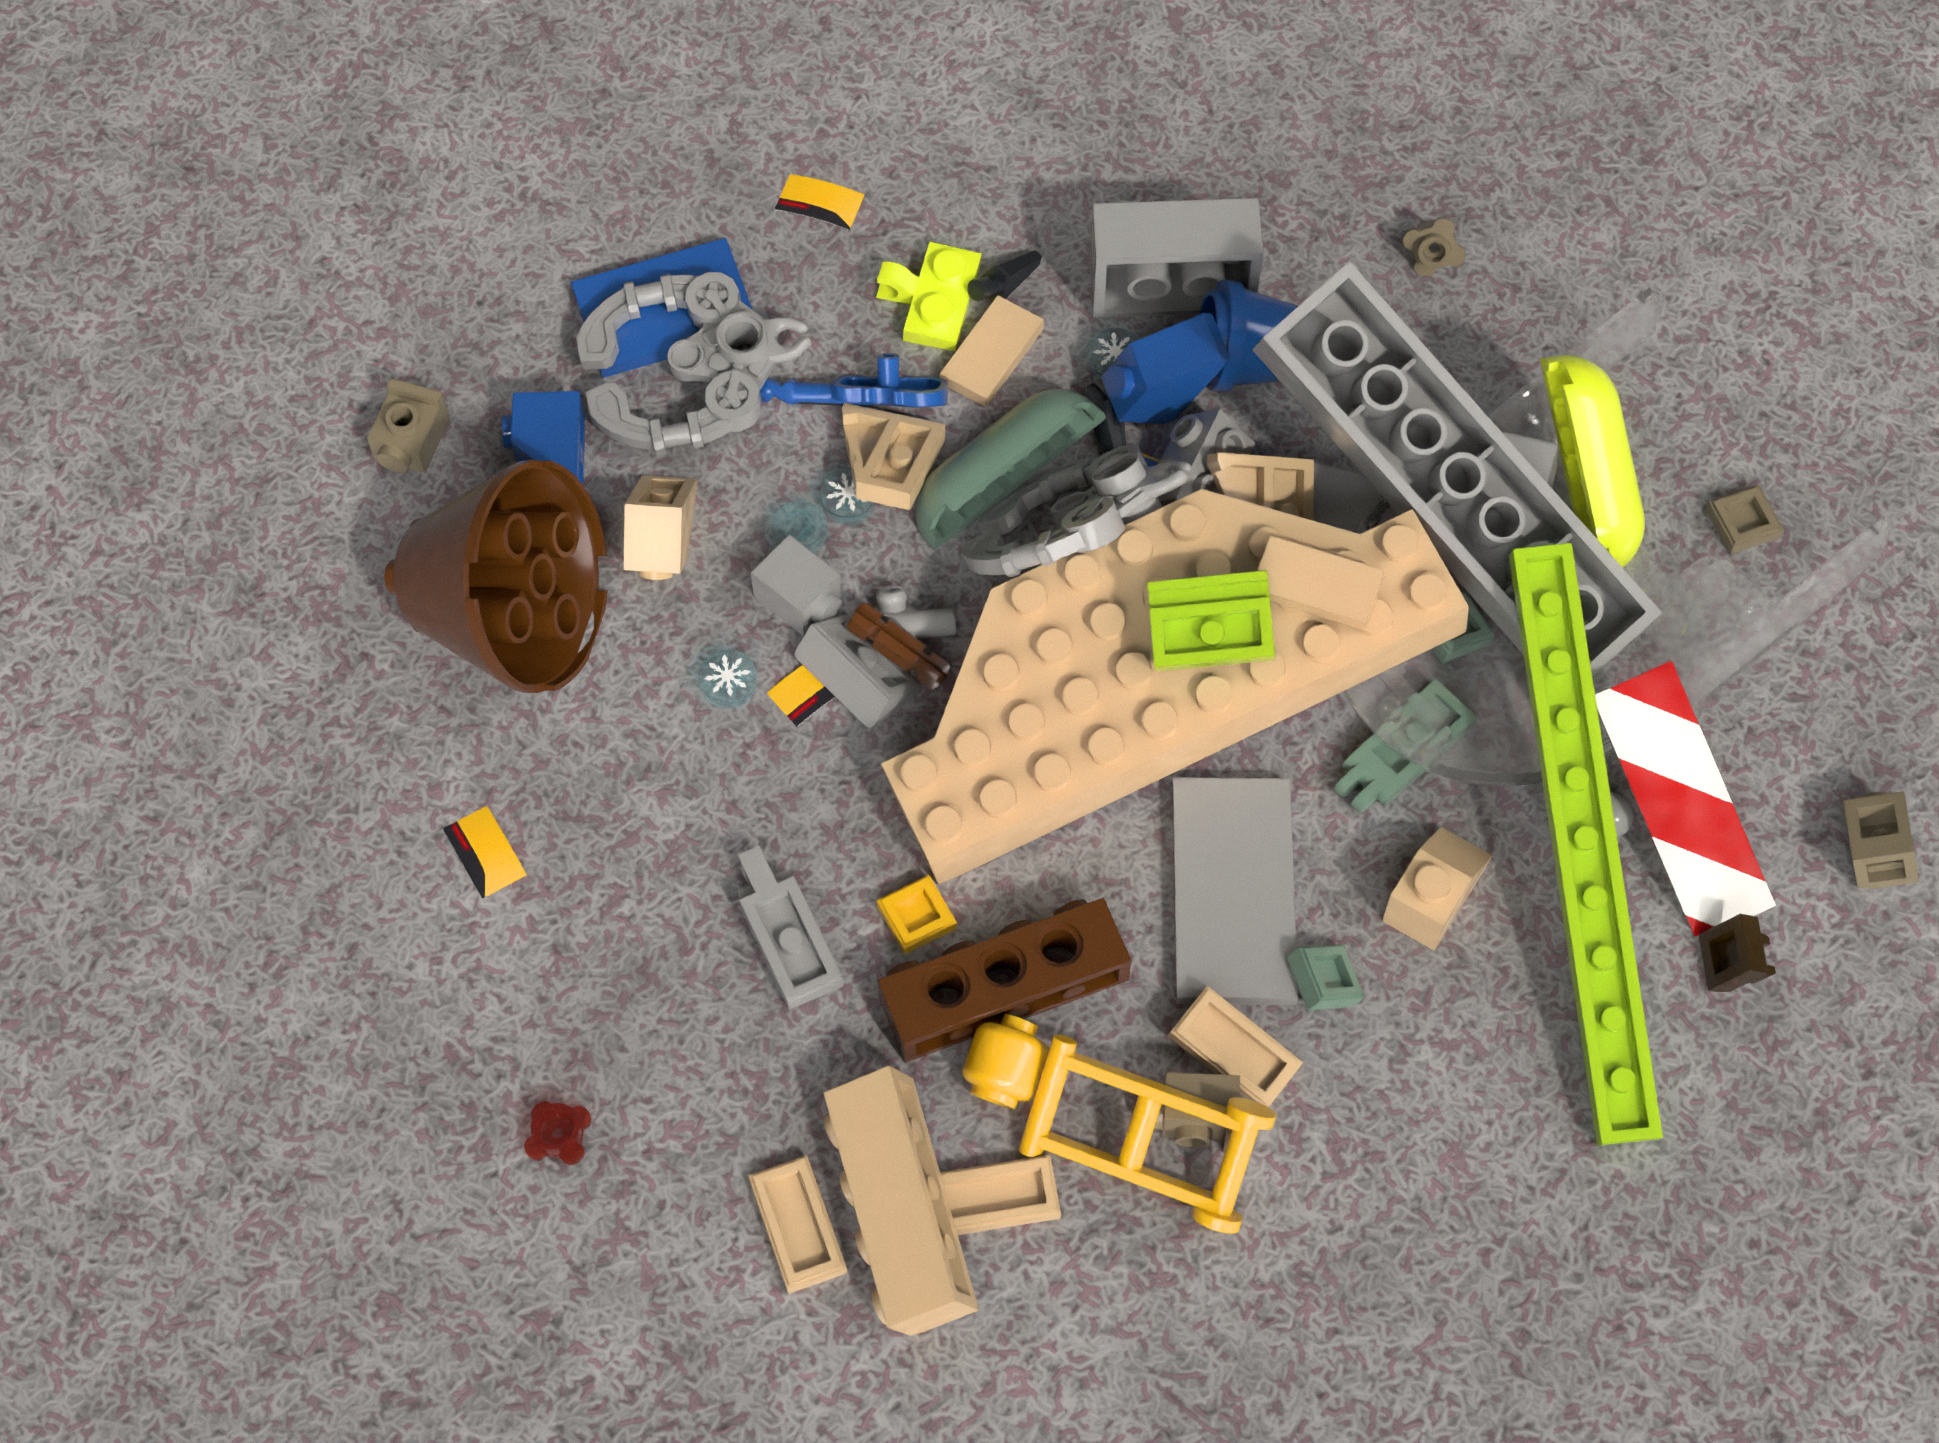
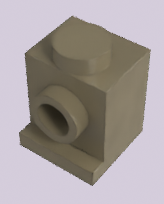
(408, 427)
(1881, 840)
(1191, 1130)

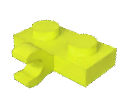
(936, 297)

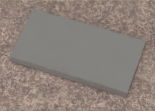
(1234, 889)

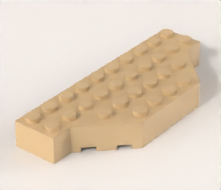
(1064, 688)

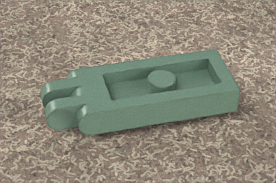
(1383, 770)

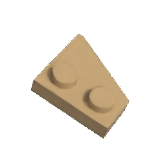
(889, 454)
(1266, 481)

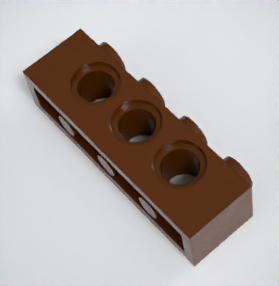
(1040, 985)

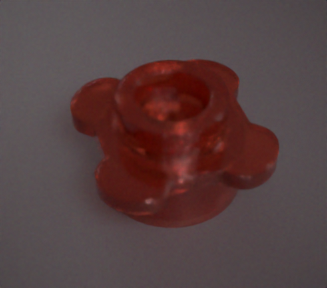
(547, 1118)

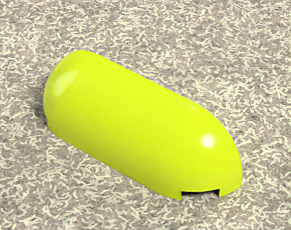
(1595, 453)

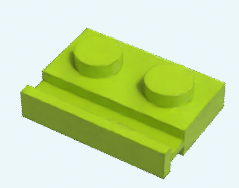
(1211, 621)

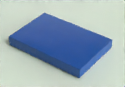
(651, 336)

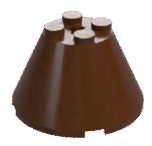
(508, 575)

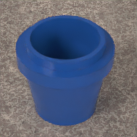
(1242, 321)

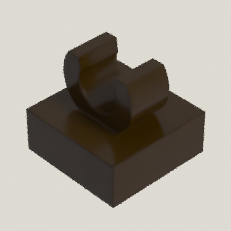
(1735, 954)

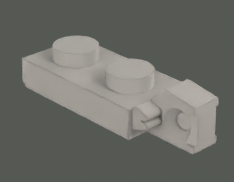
(786, 932)

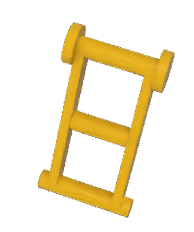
(1242, 1115)

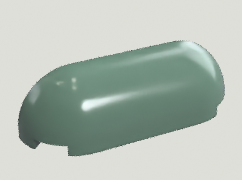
(1001, 460)

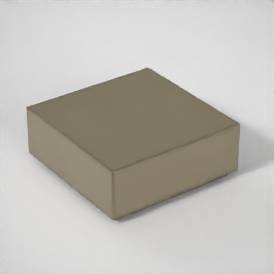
(1744, 519)

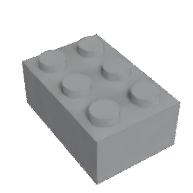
(1170, 253)

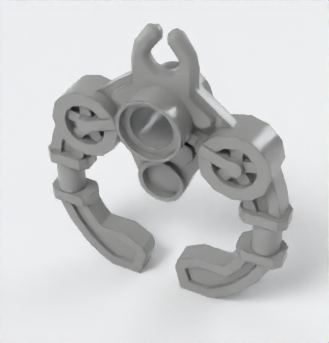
(706, 356)
(1117, 493)

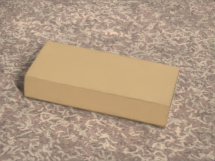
(992, 351)
(1321, 582)
(1235, 1046)
(1002, 1194)
(797, 1224)

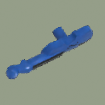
(862, 390)

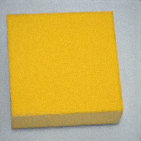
(916, 914)

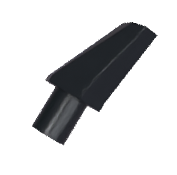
(1004, 278)
(1110, 431)

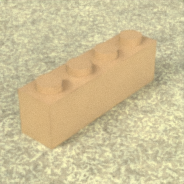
(898, 1202)

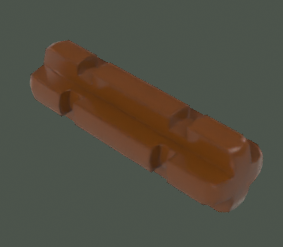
(899, 645)

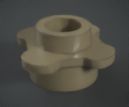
(1439, 232)

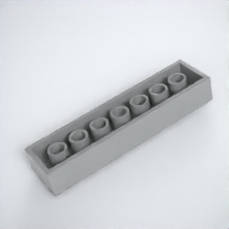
(1441, 456)

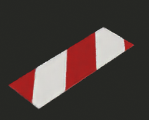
(1683, 798)

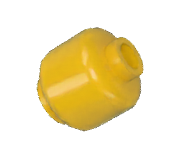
(1005, 1062)

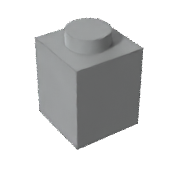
(797, 585)

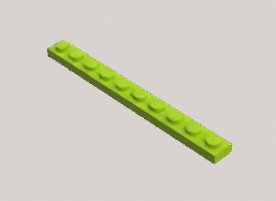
(1585, 846)

